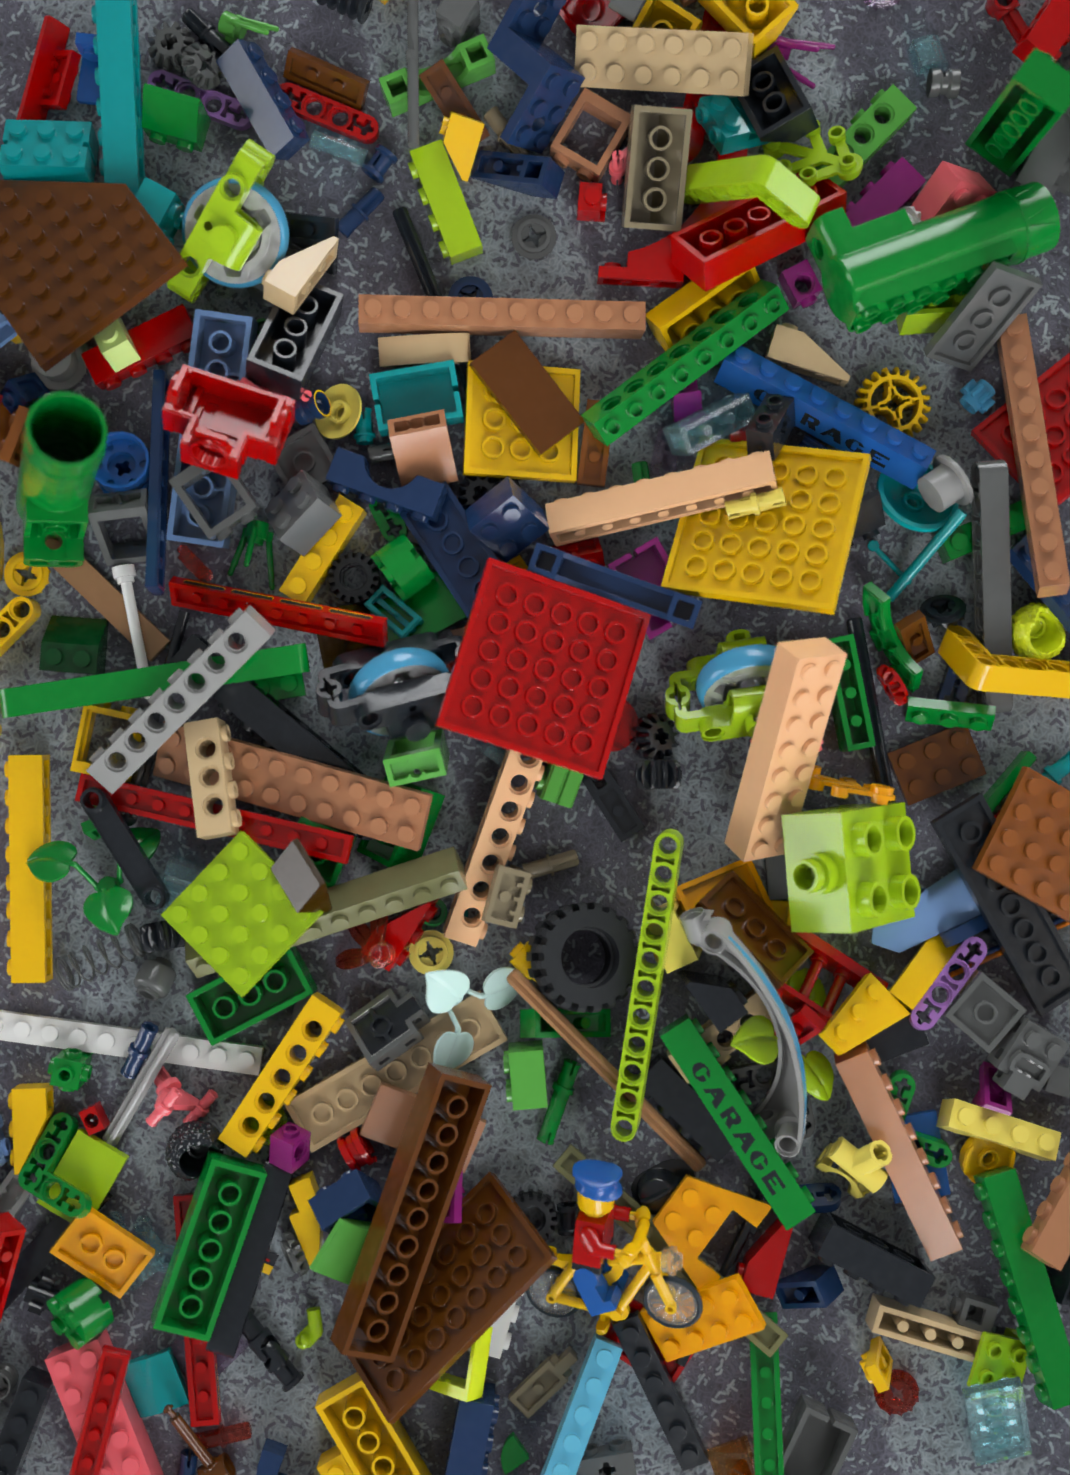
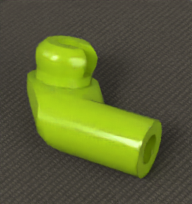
(312, 1330)

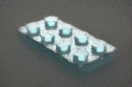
(997, 1420)

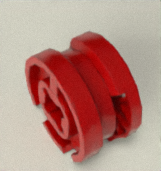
(356, 1150)

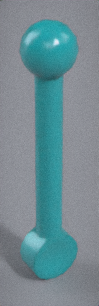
(873, 546)

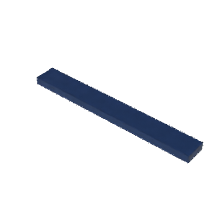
(157, 489)

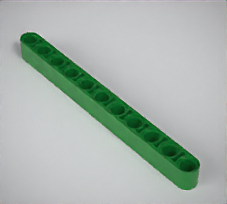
(141, 682)

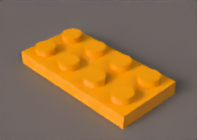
(726, 1316)

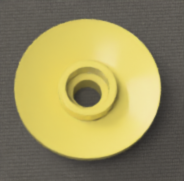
(345, 412)

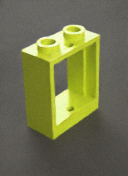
(473, 1385)

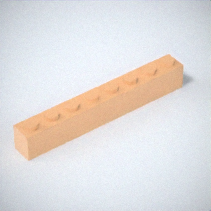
(659, 498)

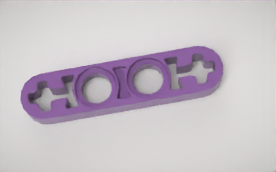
(205, 96)
(950, 985)

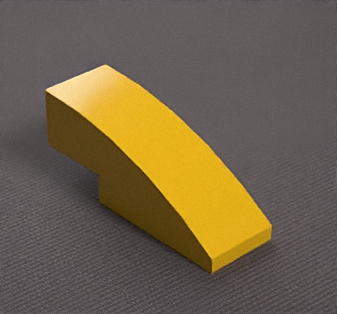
(921, 972)
(303, 1217)

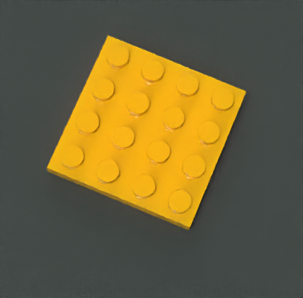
(499, 449)

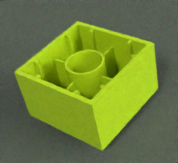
(849, 867)

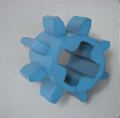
(977, 396)

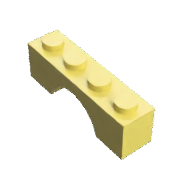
(999, 1128)

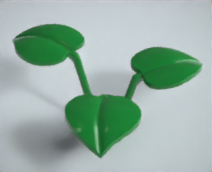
(111, 903)

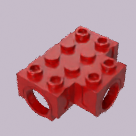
(225, 421)

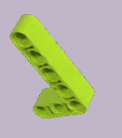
(752, 178)

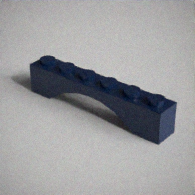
(614, 585)

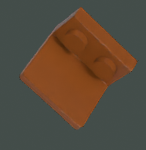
(11, 434)

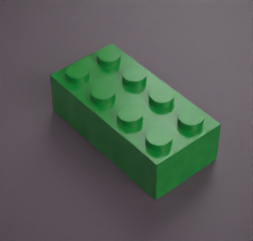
(226, 1013)

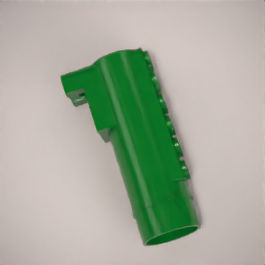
(902, 266)
(56, 476)

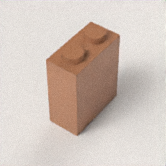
(423, 447)

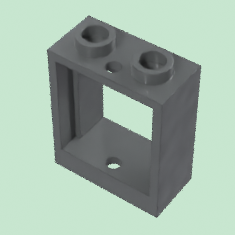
(108, 507)
(223, 529)

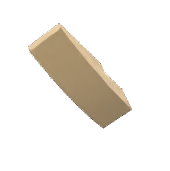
(423, 349)

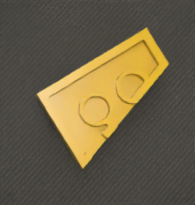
(862, 1015)

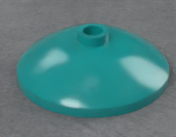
(909, 507)

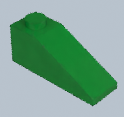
(588, 1024)

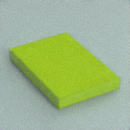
(90, 1167)

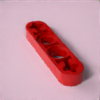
(329, 110)

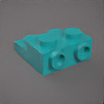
(726, 124)

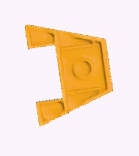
(695, 1215)

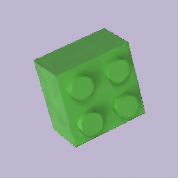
(527, 1075)

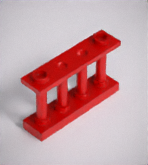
(841, 966)

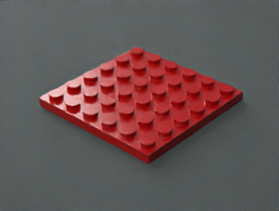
(543, 669)

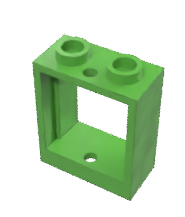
(405, 756)

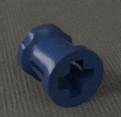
(379, 163)

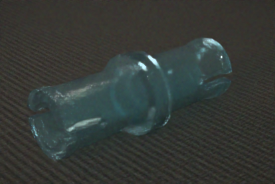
(338, 148)

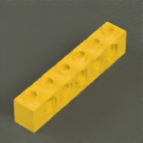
(237, 1132)

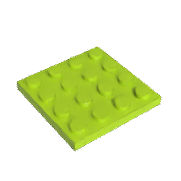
(238, 915)

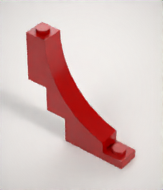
(653, 263)

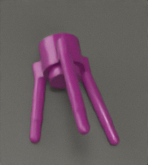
(787, 44)

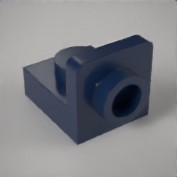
(23, 391)

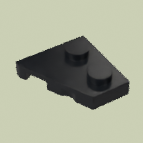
(311, 229)

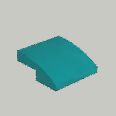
(156, 1383)

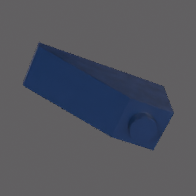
(519, 172)

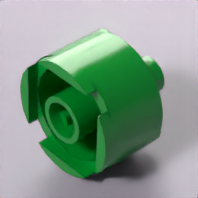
(403, 567)
(80, 1312)

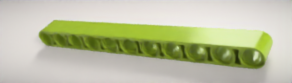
(646, 999)

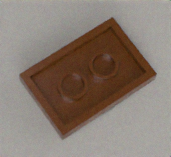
(935, 764)

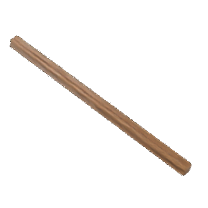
(603, 1067)

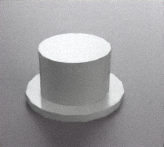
(64, 374)
(945, 485)

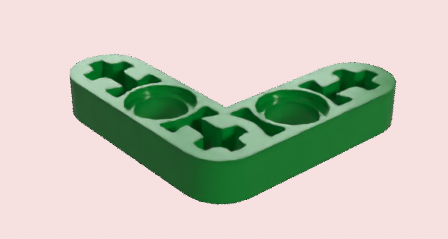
(933, 1143)
(46, 1175)

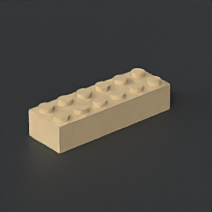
(664, 60)

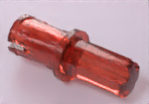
(225, 1435)

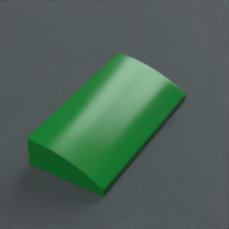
(432, 604)

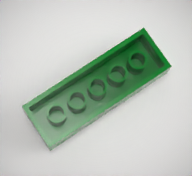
(1023, 113)
(208, 1246)

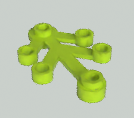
(845, 165)

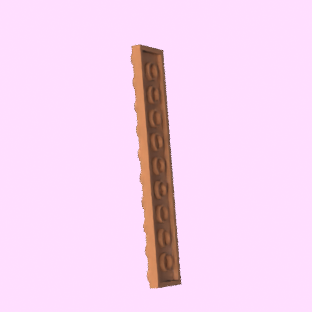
(311, 790)

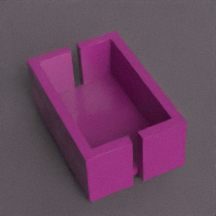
(648, 566)

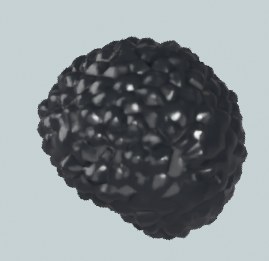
(189, 1148)

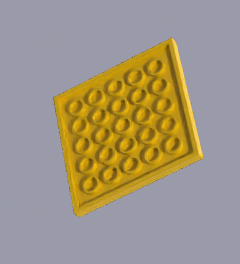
(786, 553)

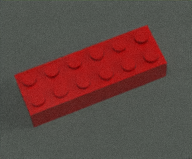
(743, 237)

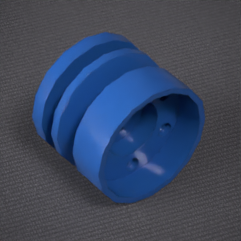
(123, 454)

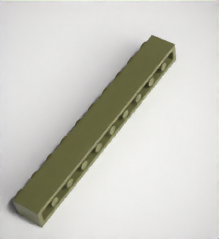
(375, 897)

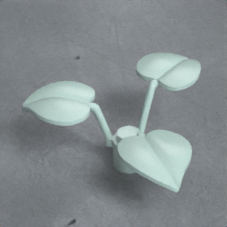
(447, 990)

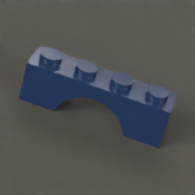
(420, 497)

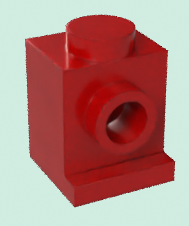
(591, 202)

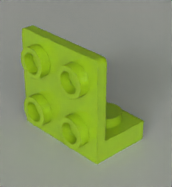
(998, 1358)

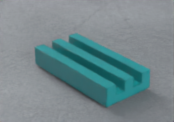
(409, 627)

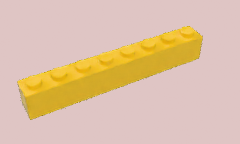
(29, 898)

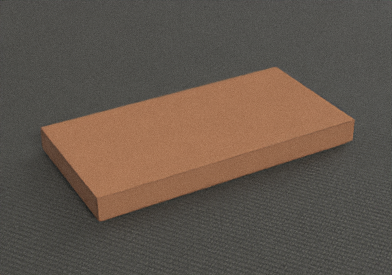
(390, 1114)

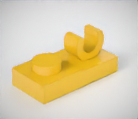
(877, 1365)

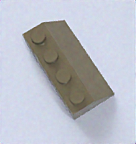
(656, 167)

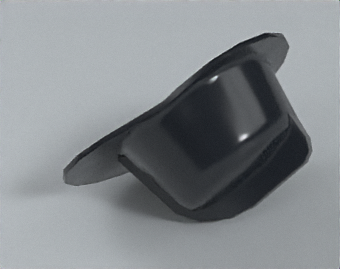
(657, 1183)

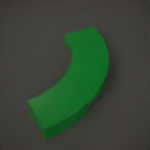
(877, 606)

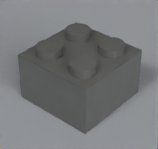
(302, 512)

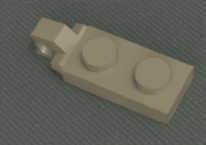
(543, 1382)

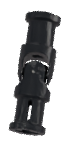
(274, 1358)

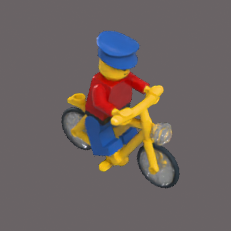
(597, 1270)

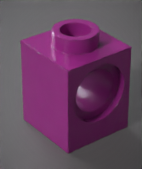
(804, 273)
(289, 1147)

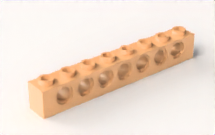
(472, 929)

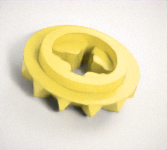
(443, 957)

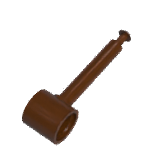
(210, 1464)

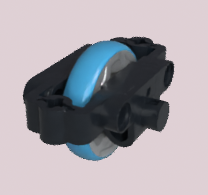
(390, 687)

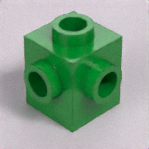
(70, 1069)

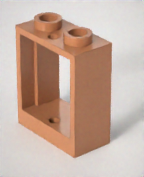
(606, 113)

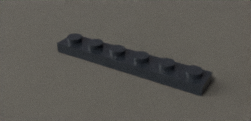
(660, 1391)

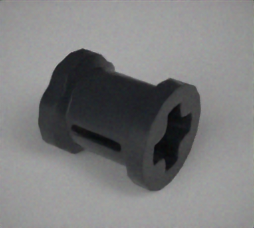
(568, 1215)

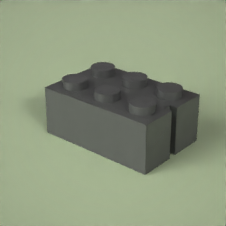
(816, 1439)

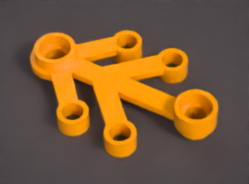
(879, 793)

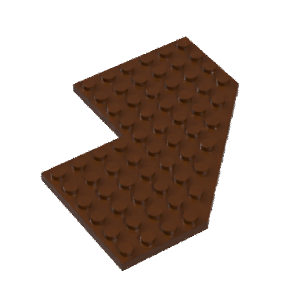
(75, 261)

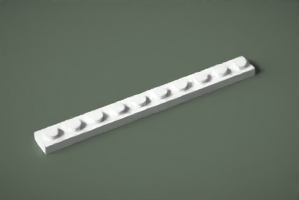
(116, 1039)

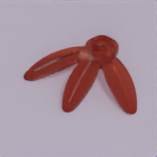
(371, 945)

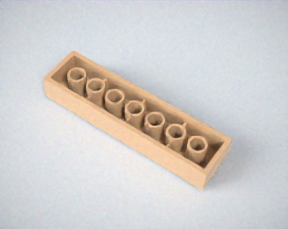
(784, 744)

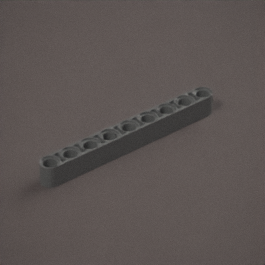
(992, 566)

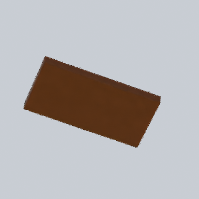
(526, 393)
(758, 928)

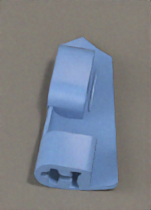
(938, 910)

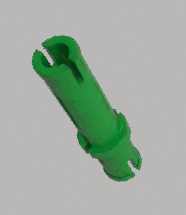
(562, 1090)

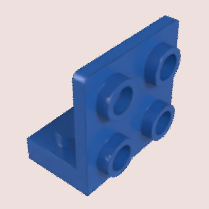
(87, 88)

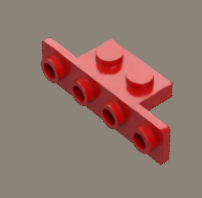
(50, 73)

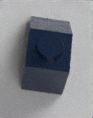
(809, 1288)

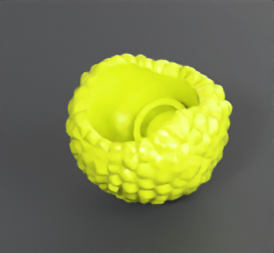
(1037, 632)

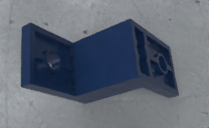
(550, 78)

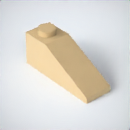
(298, 274)
(803, 356)

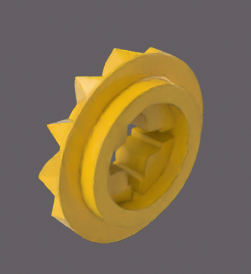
(15, 580)

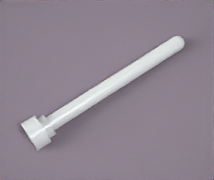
(125, 577)

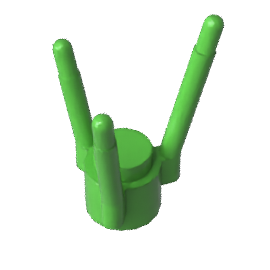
(236, 26)

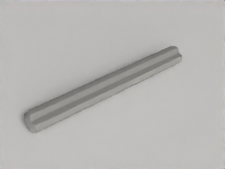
(141, 1086)

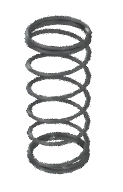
(64, 982)

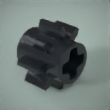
(39, 1293)

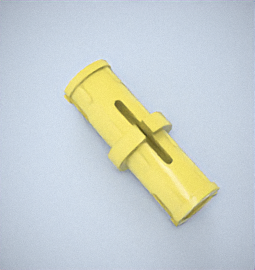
(755, 503)

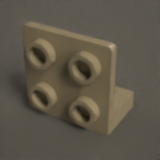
(507, 896)

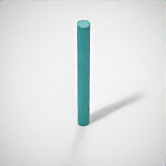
(925, 555)

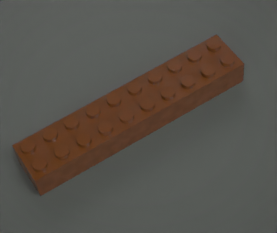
(410, 1213)

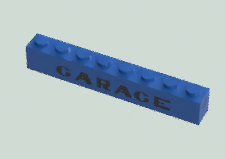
(828, 416)

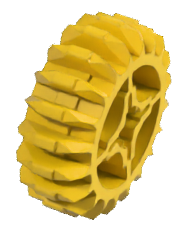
(890, 393)

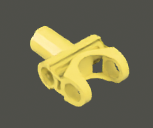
(859, 1166)

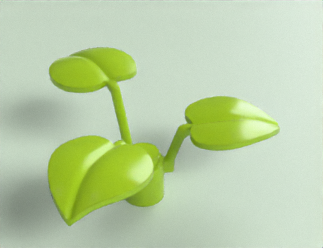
(760, 1044)

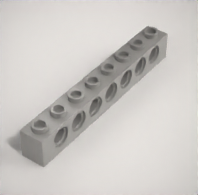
(114, 773)

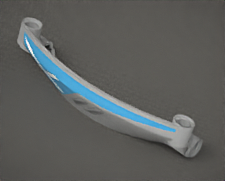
(786, 1101)

